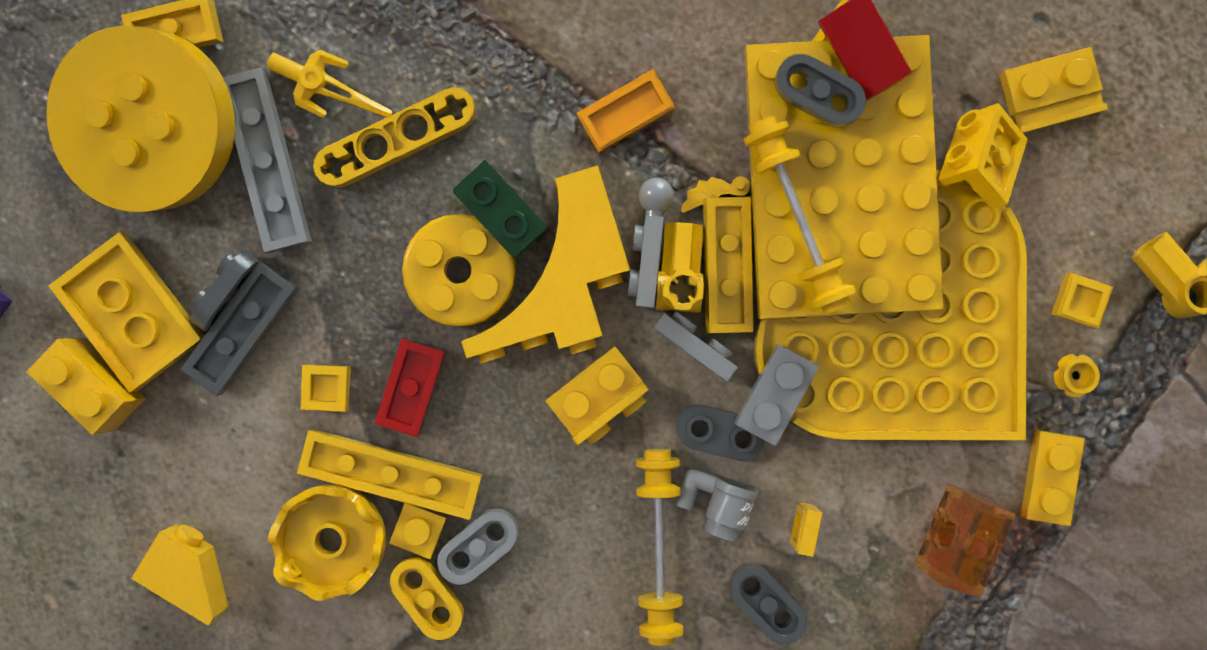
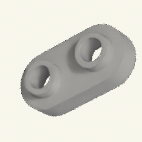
(479, 545)

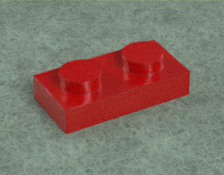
(410, 387)

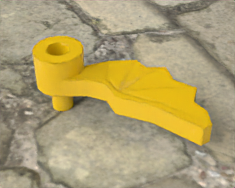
(713, 189)

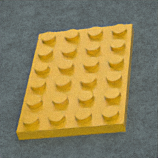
(860, 188)

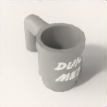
(728, 506)

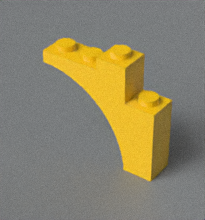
(583, 253)

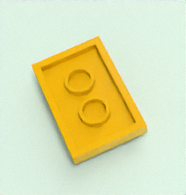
(127, 312)

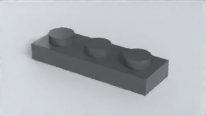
(240, 328)

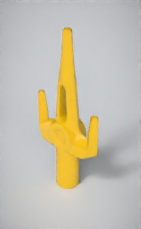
(313, 80)

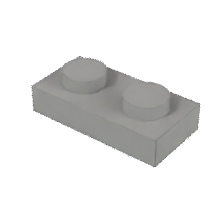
(711, 355)
(776, 394)

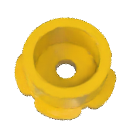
(1088, 375)

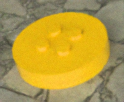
(140, 119)

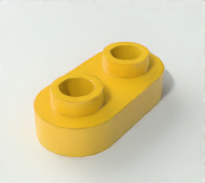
(423, 598)

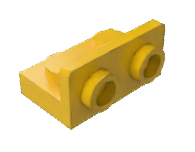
(986, 154)
(598, 396)

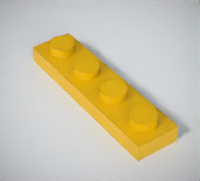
(389, 473)

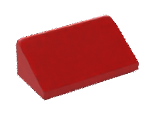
(865, 46)

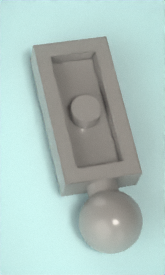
(655, 197)

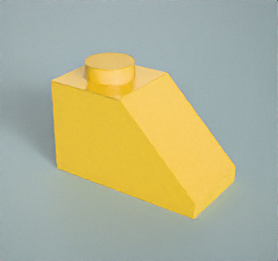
(184, 573)

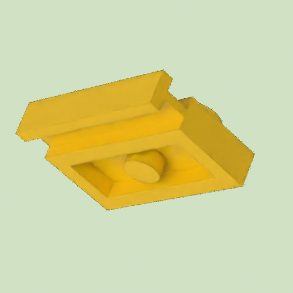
(1053, 90)

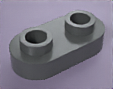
(820, 87)
(212, 301)
(720, 433)
(766, 602)

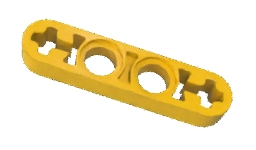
(393, 131)

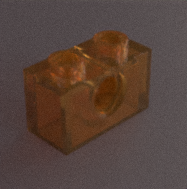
(964, 540)

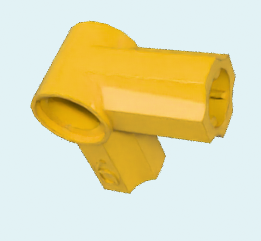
(1174, 275)
(679, 280)

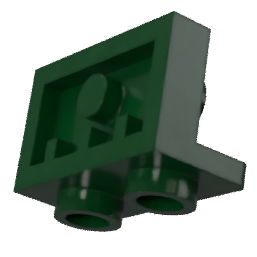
(500, 209)

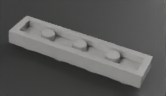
(266, 162)

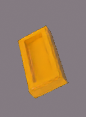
(625, 111)

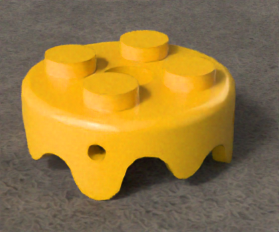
(427, 280)
(302, 559)

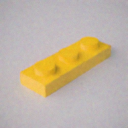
(728, 264)

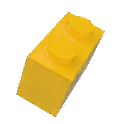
(84, 385)

